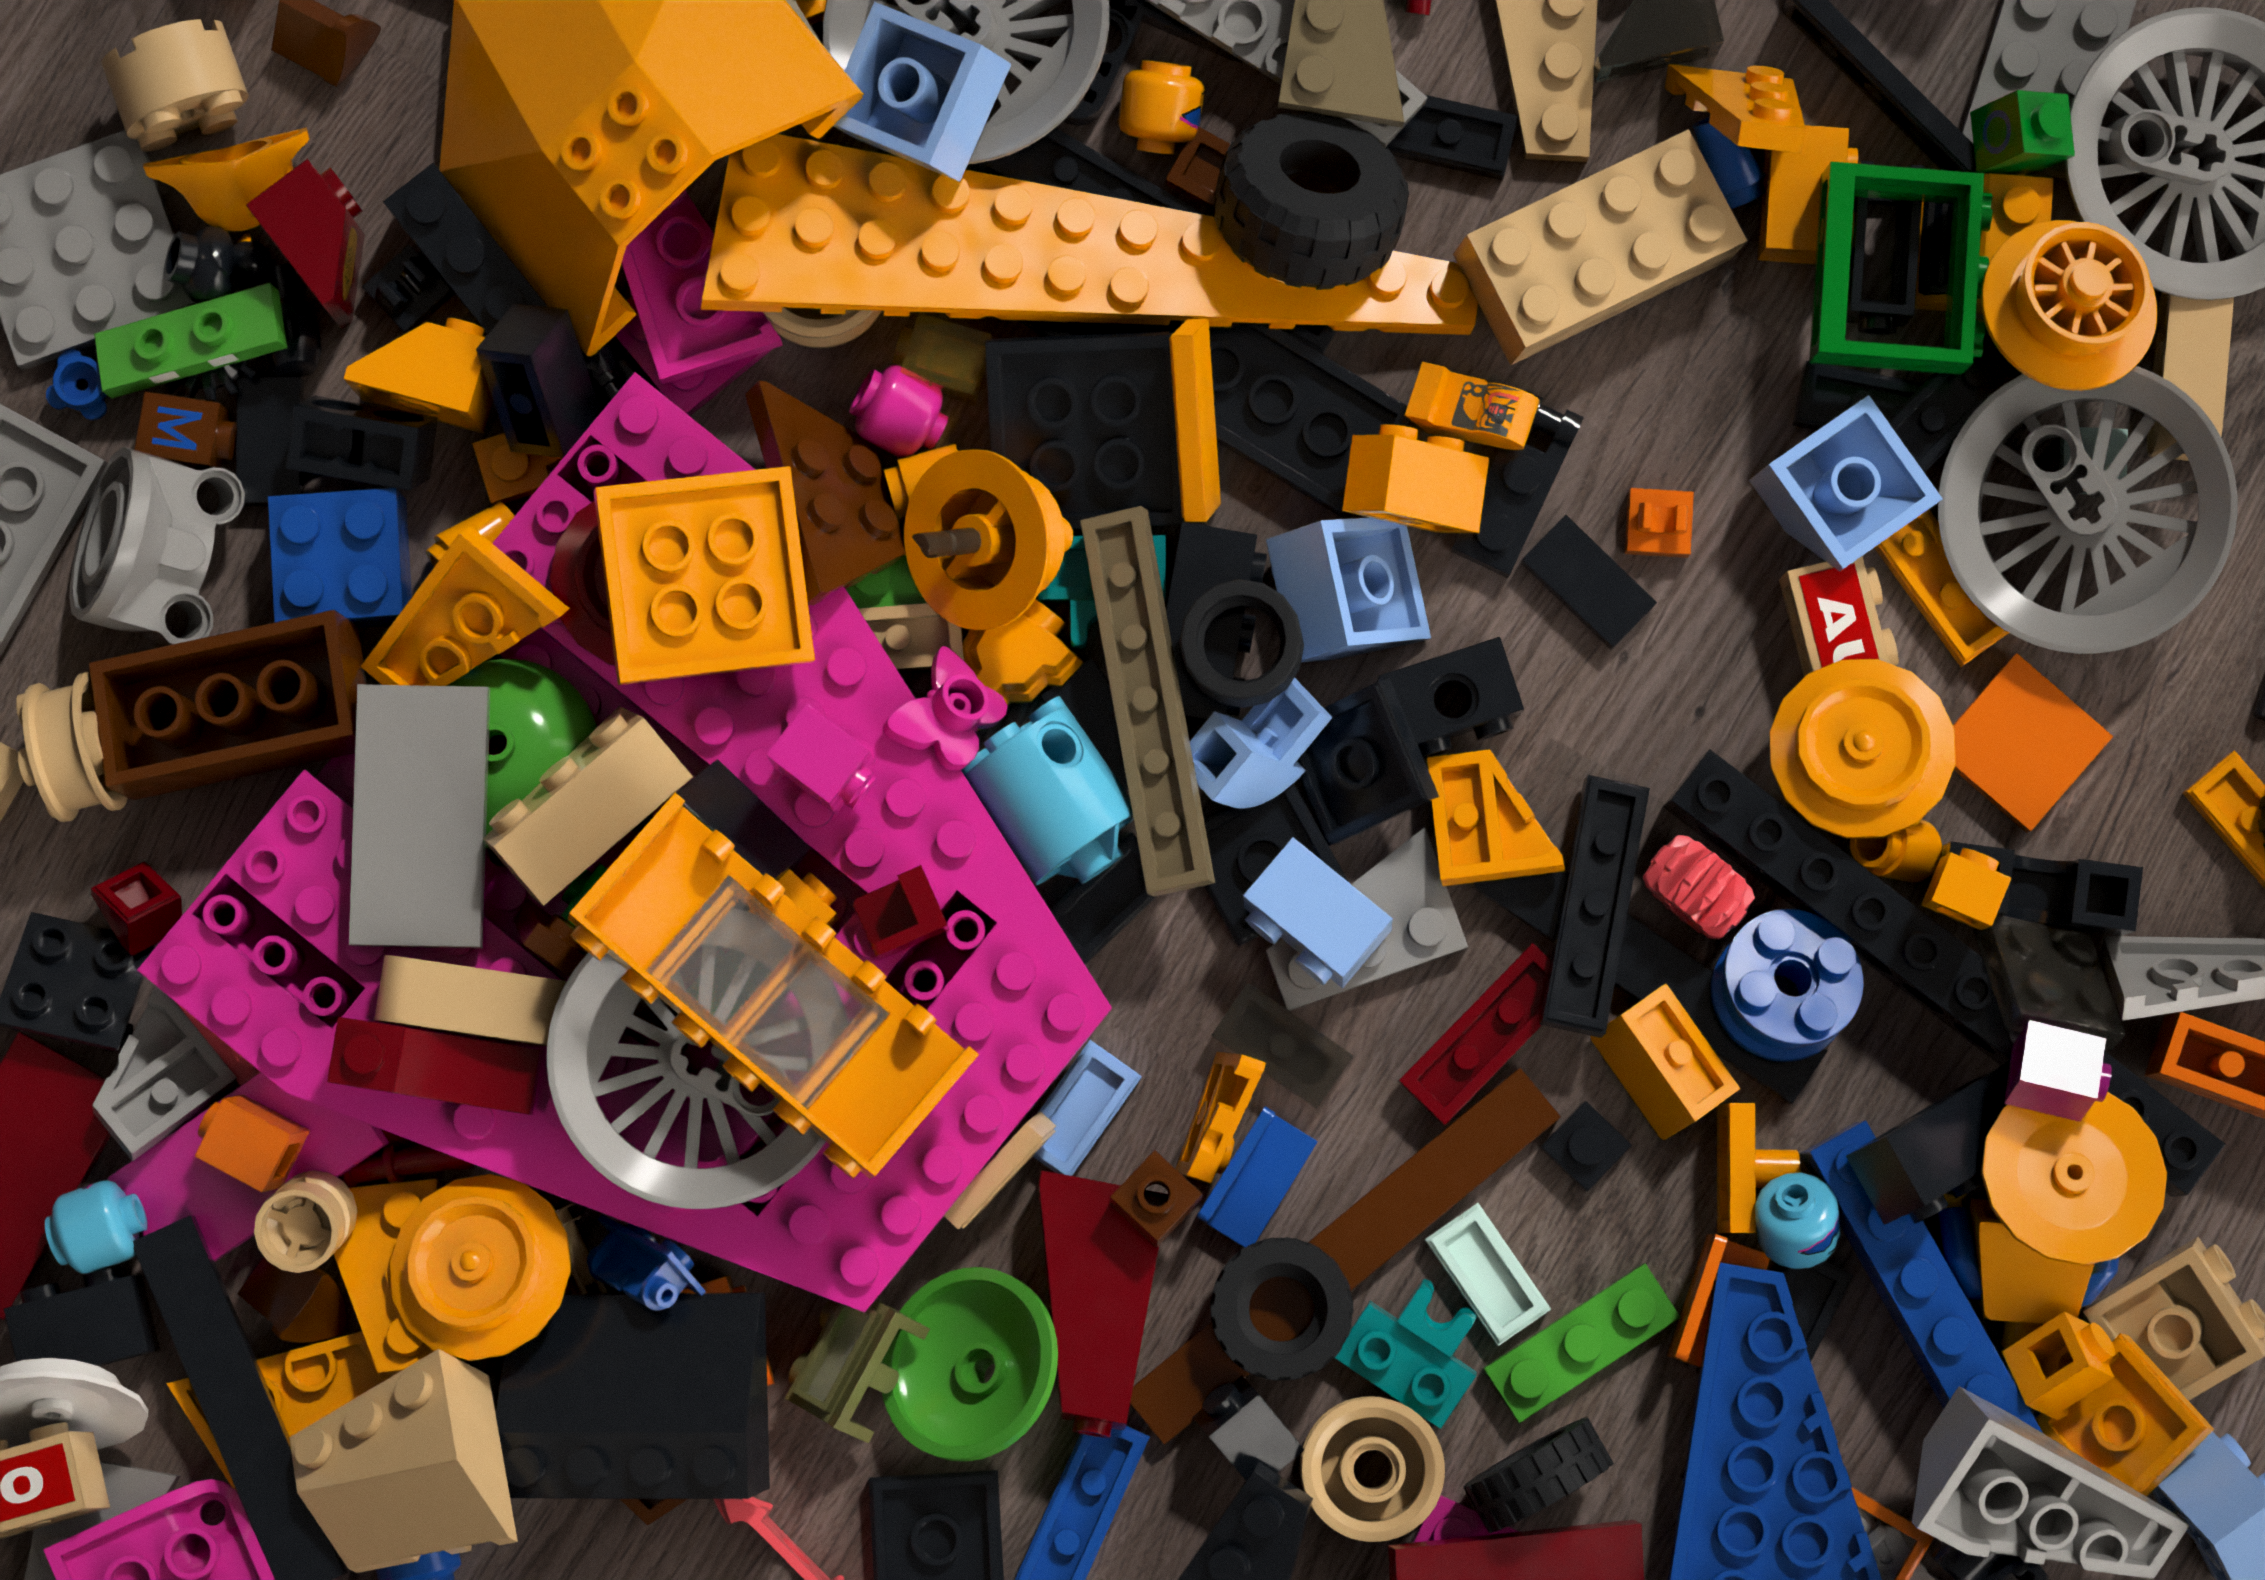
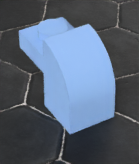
(1257, 757)

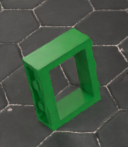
(1966, 268)

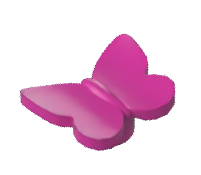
(948, 713)

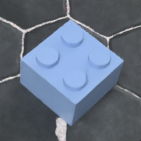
(921, 91)

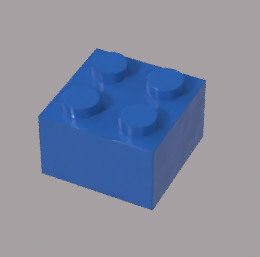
(340, 555)

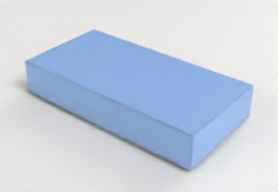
(1084, 1107)

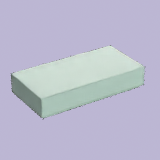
(1487, 1274)

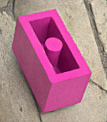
(823, 760)

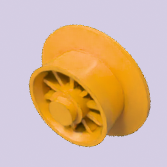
(2069, 304)

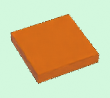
(2024, 743)

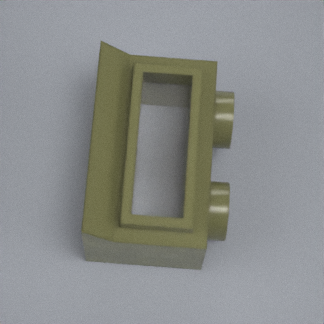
(847, 1361)

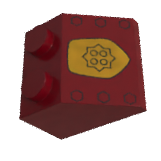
(316, 231)

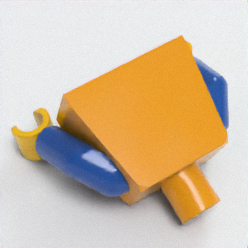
(2008, 1276)

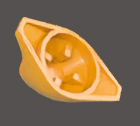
(227, 178)

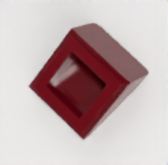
(138, 907)

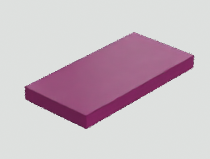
(180, 1185)

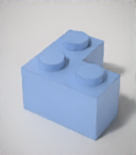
(2222, 1507)

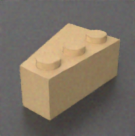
(585, 804)

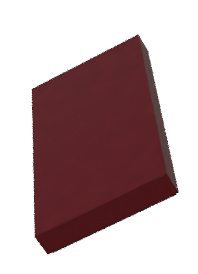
(45, 1150)
(1558, 1553)

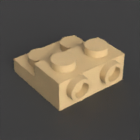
(2186, 1318)

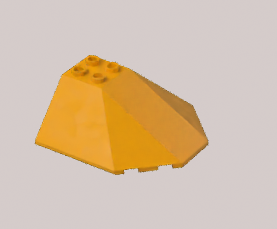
(599, 113)

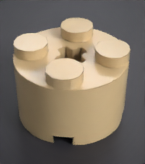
(176, 83)

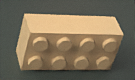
(1599, 247)

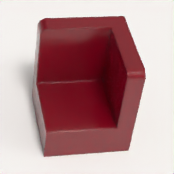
(900, 914)

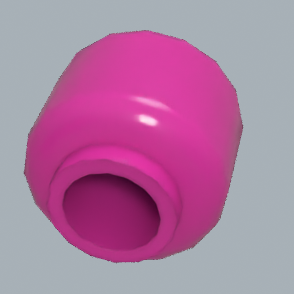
(898, 412)

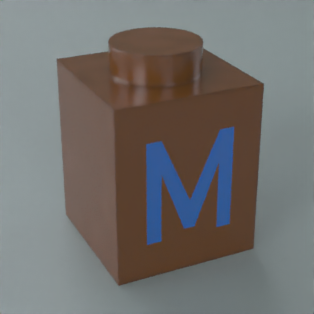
(186, 431)

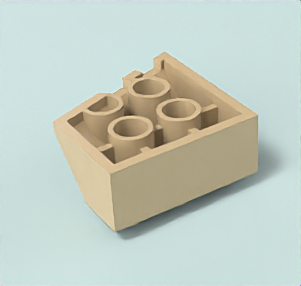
(408, 1467)

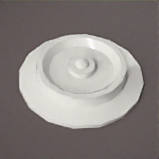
(67, 1391)

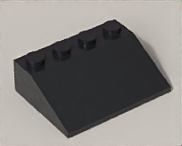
(639, 1400)

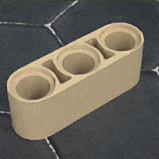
(2194, 356)
(466, 1000)

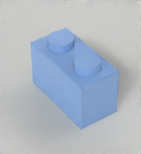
(1316, 915)

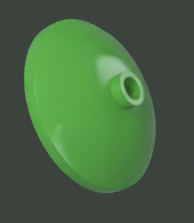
(539, 718)
(941, 1389)

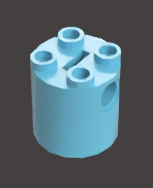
(1052, 795)

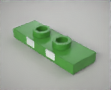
(190, 340)

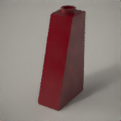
(1097, 1298)

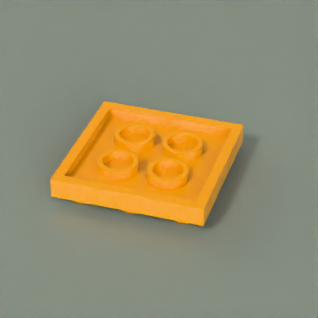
(704, 575)

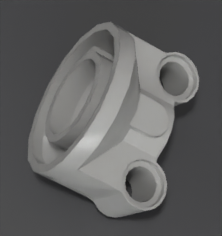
(149, 546)

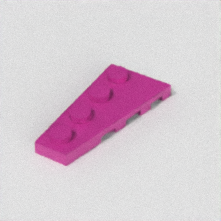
(667, 281)

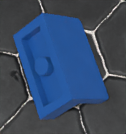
(1256, 1178)

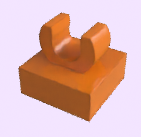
(1659, 522)

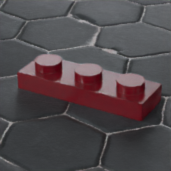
(1481, 1038)

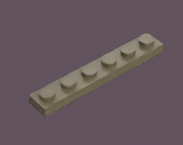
(1147, 701)

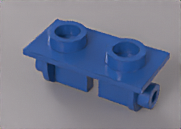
(641, 1267)

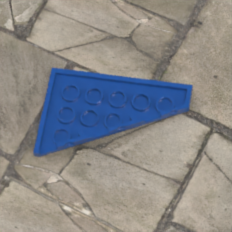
(1762, 1456)

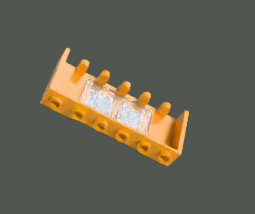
(769, 990)

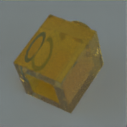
(944, 356)

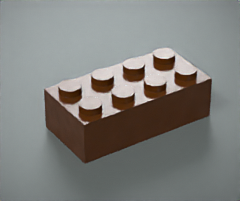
(228, 705)

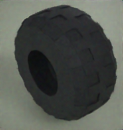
(1310, 200)

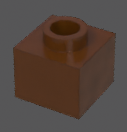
(1153, 1221)

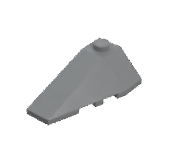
(2016, 1492)

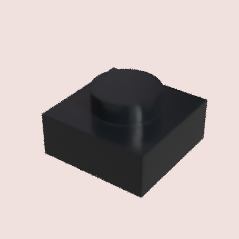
(1585, 1146)

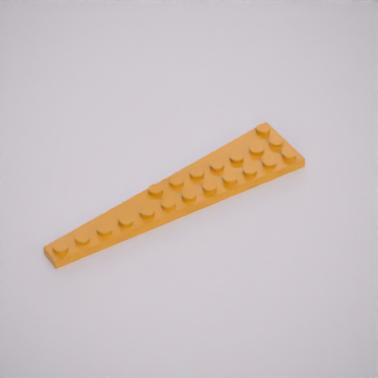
(886, 235)

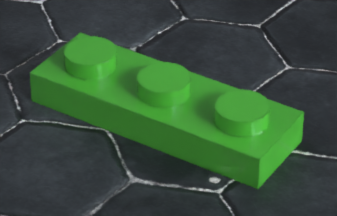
(1581, 1343)

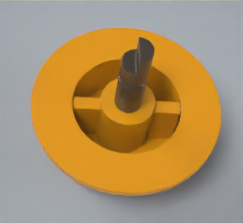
(982, 539)

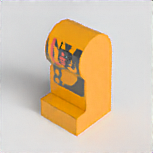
(1471, 408)

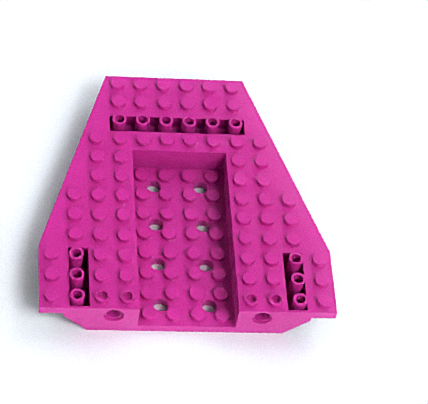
(274, 969)

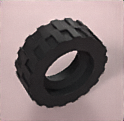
(1281, 1358)
(1538, 1475)

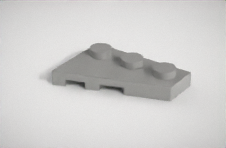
(1422, 925)

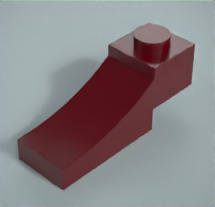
(434, 1066)

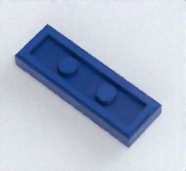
(1083, 1506)

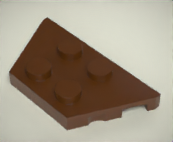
(838, 491)

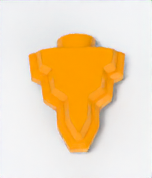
(1022, 655)

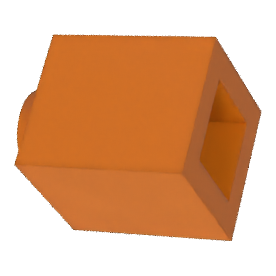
(250, 1142)

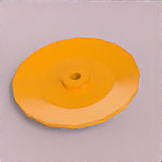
(1862, 748)
(2074, 1185)
(480, 1267)

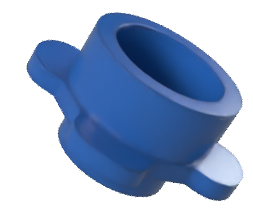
(64, 391)

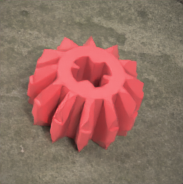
(1698, 887)

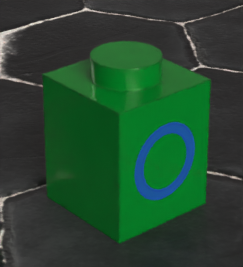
(2022, 133)

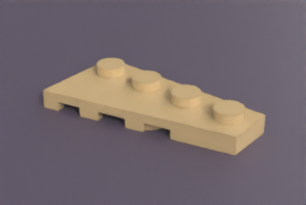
(1551, 74)

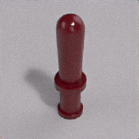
(398, 1162)

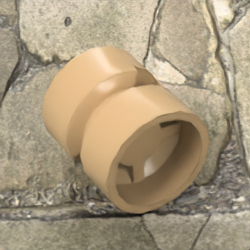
(305, 1221)

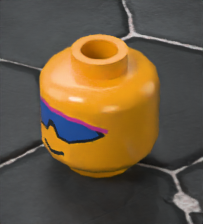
(1160, 106)

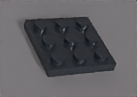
(1089, 420)

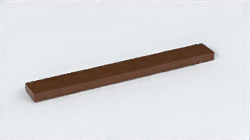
(1358, 1242)

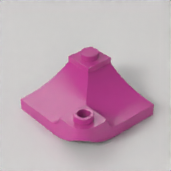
(167, 1541)

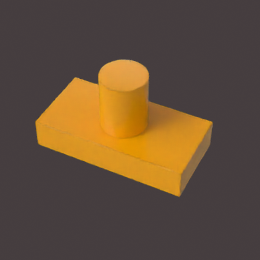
(1743, 1167)

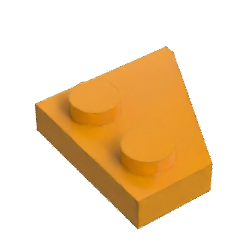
(1484, 823)

